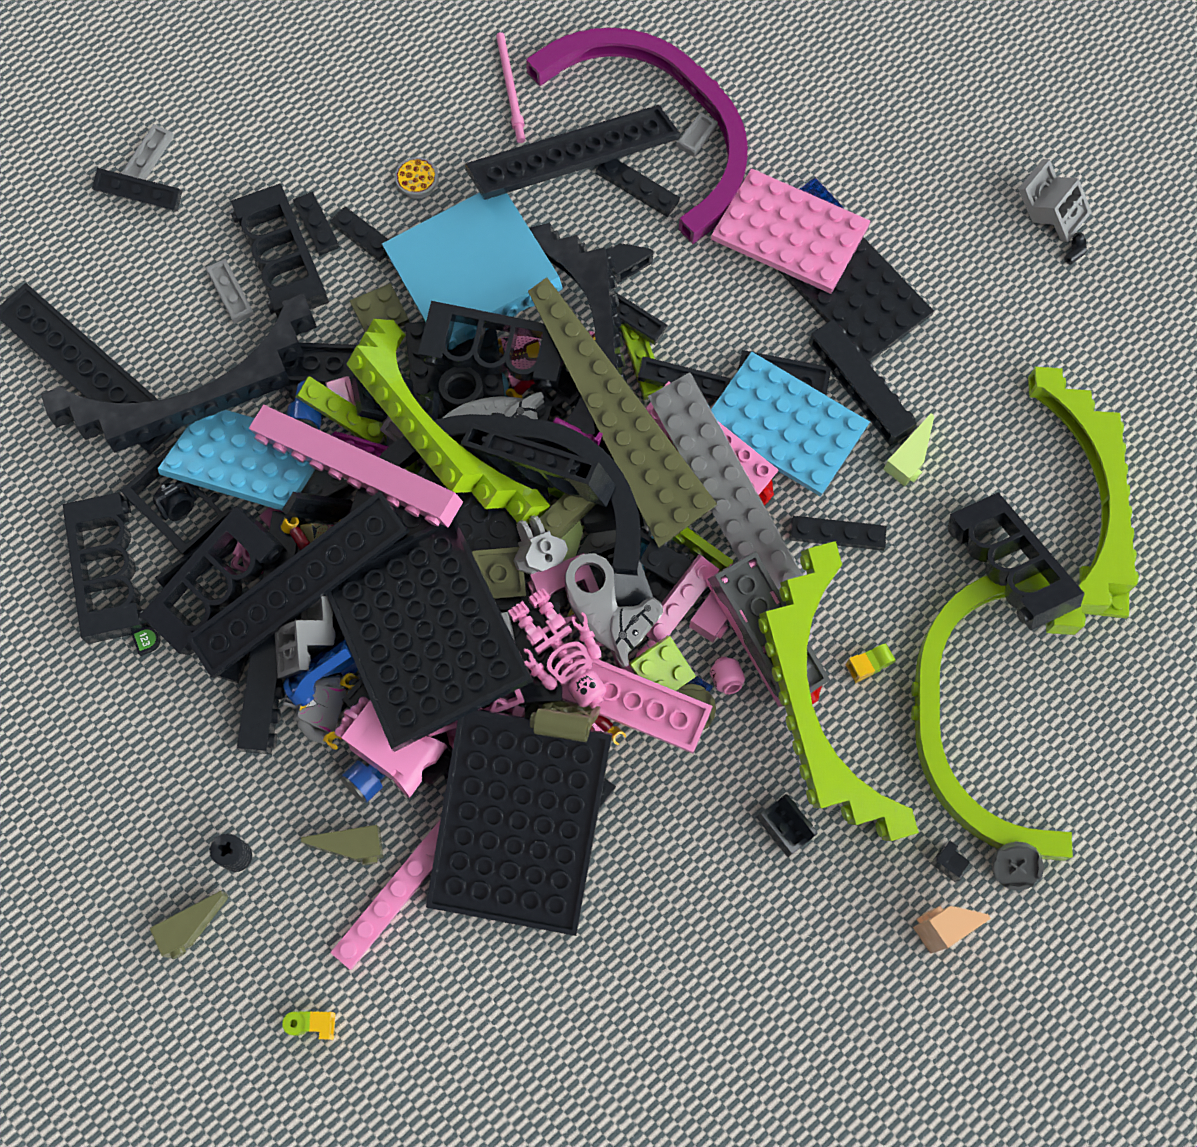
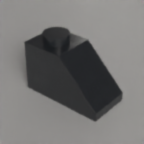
(629, 260)

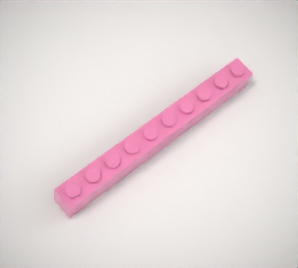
(356, 466)

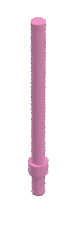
(517, 120)

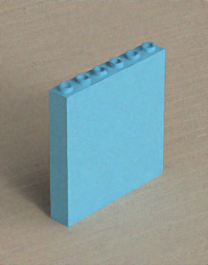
(473, 259)

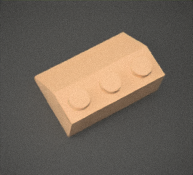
(946, 926)

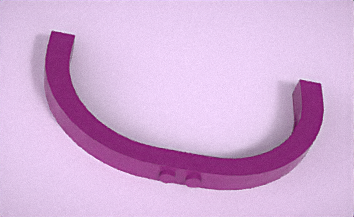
(693, 78)

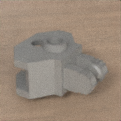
(540, 550)

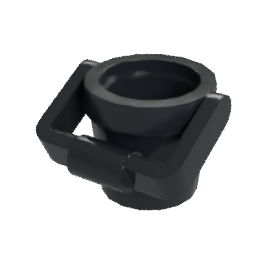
(173, 502)

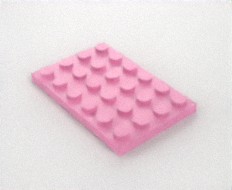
(791, 230)

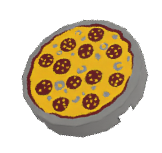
(416, 177)

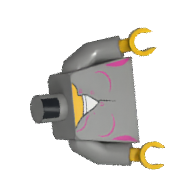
(320, 716)

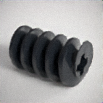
(222, 847)

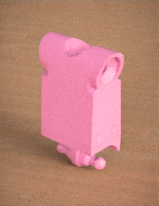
(369, 742)

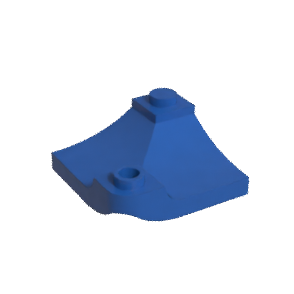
(302, 686)

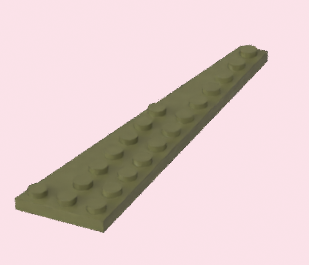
(658, 475)

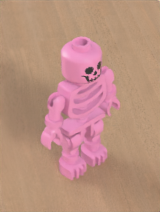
(585, 686)

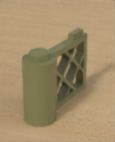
(564, 720)

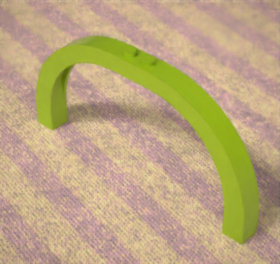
(926, 713)

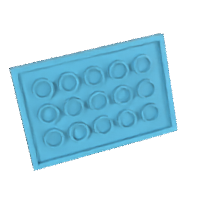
(789, 423)
(228, 459)

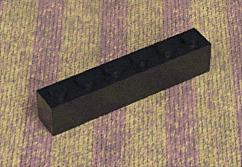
(862, 382)

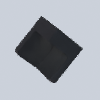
(950, 861)

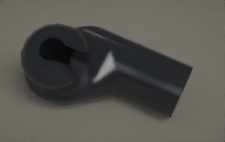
(1079, 248)

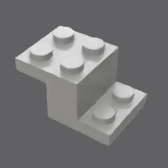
(1055, 200)
(304, 637)

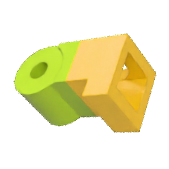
(870, 662)
(301, 1022)

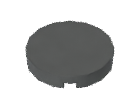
(1017, 865)

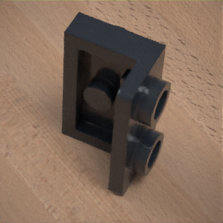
(365, 403)
(787, 825)

